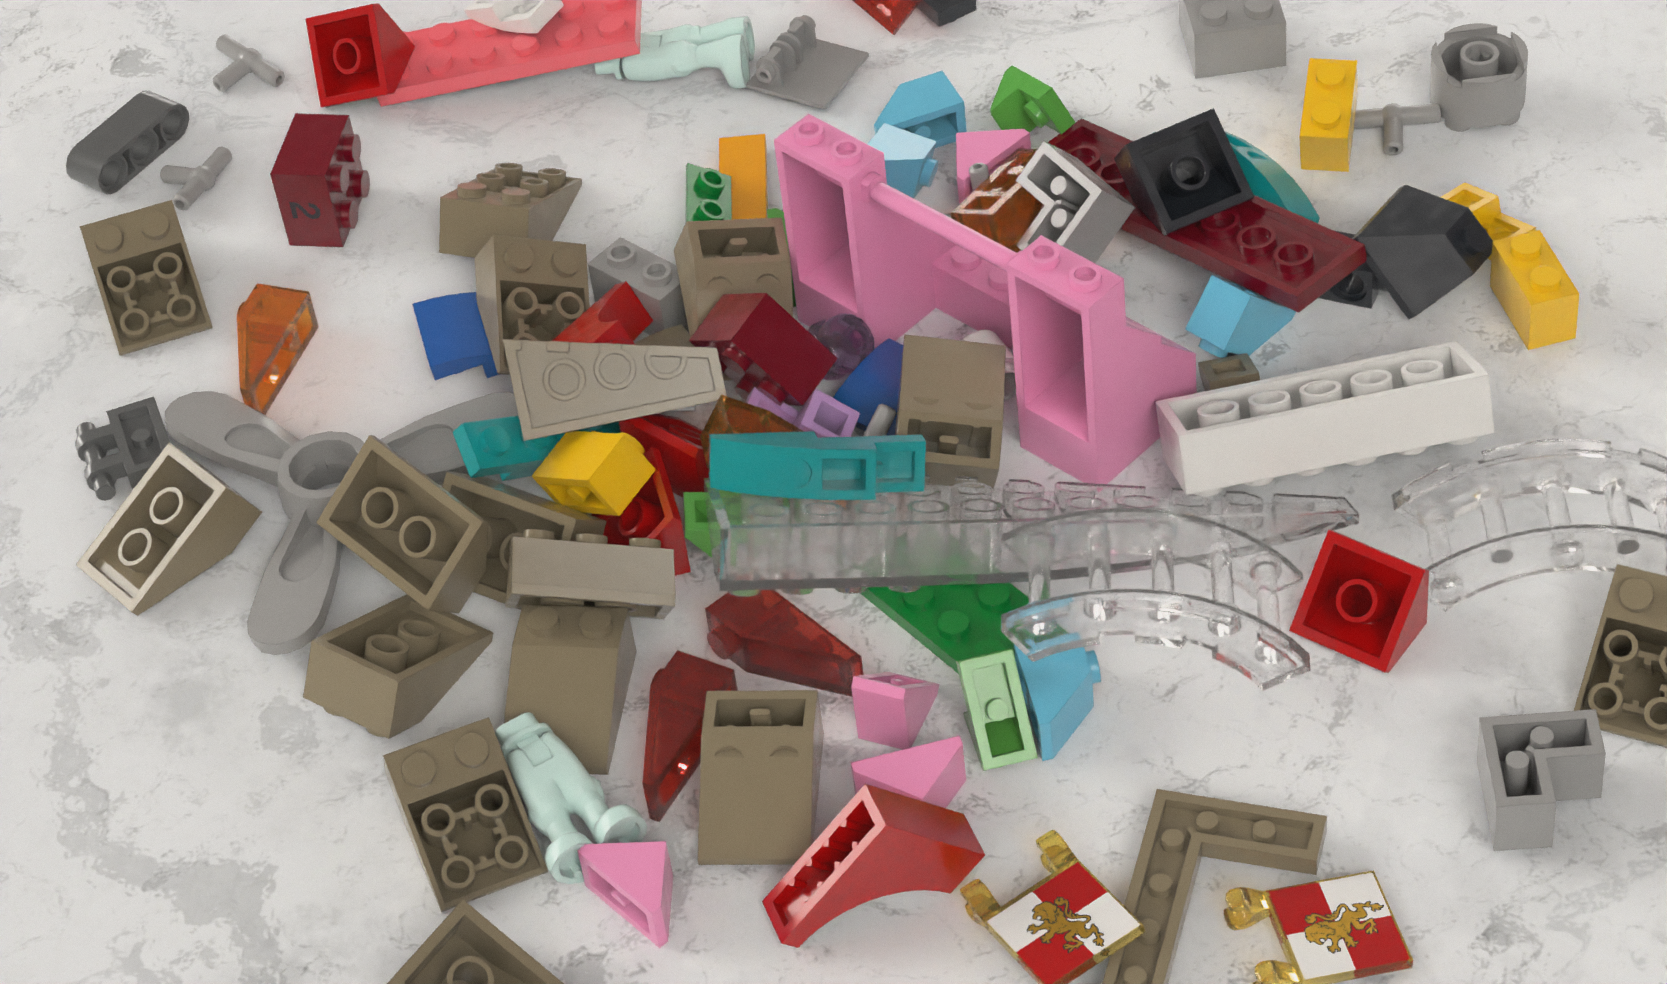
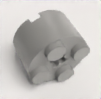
(1478, 77)

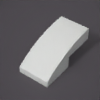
(514, 15)

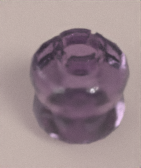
(847, 339)

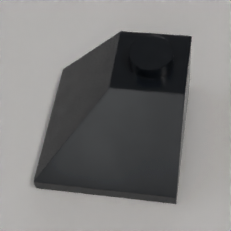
(1423, 247)

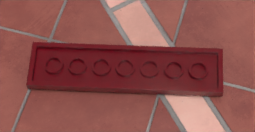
(1247, 244)

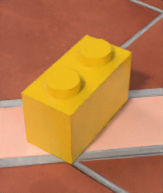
(1328, 114)
(1534, 289)
(594, 471)

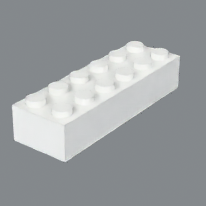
(1325, 418)

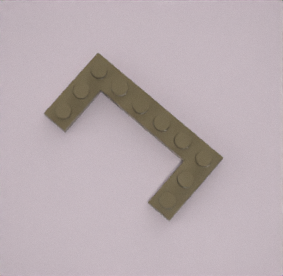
(1165, 872)

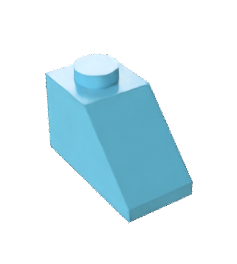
(926, 108)
(906, 158)
(1235, 318)
(1057, 694)

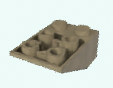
(505, 204)
(731, 259)
(146, 277)
(529, 290)
(956, 402)
(1629, 659)
(759, 776)
(464, 814)

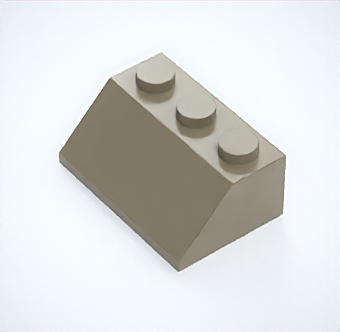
(508, 514)
(408, 528)
(591, 573)

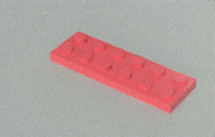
(476, 55)

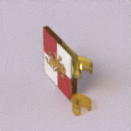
(1058, 923)
(1325, 928)

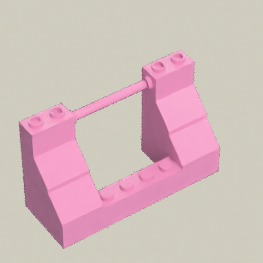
(873, 252)

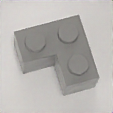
(1233, 35)
(1078, 205)
(1530, 765)

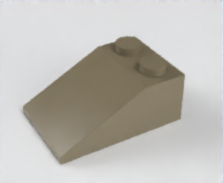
(167, 532)
(391, 665)
(574, 675)
(471, 951)

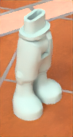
(688, 48)
(554, 788)

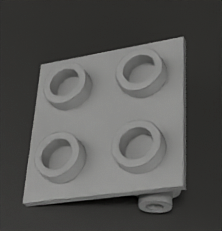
(805, 67)

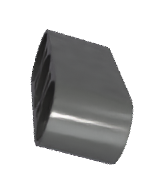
(127, 142)

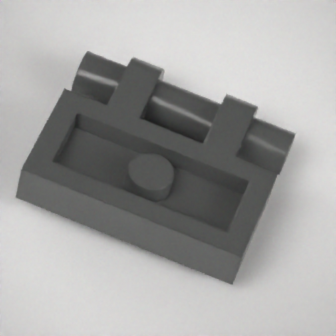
(136, 433)

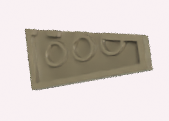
(596, 384)

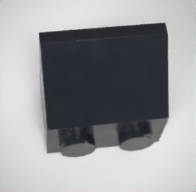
(1183, 173)

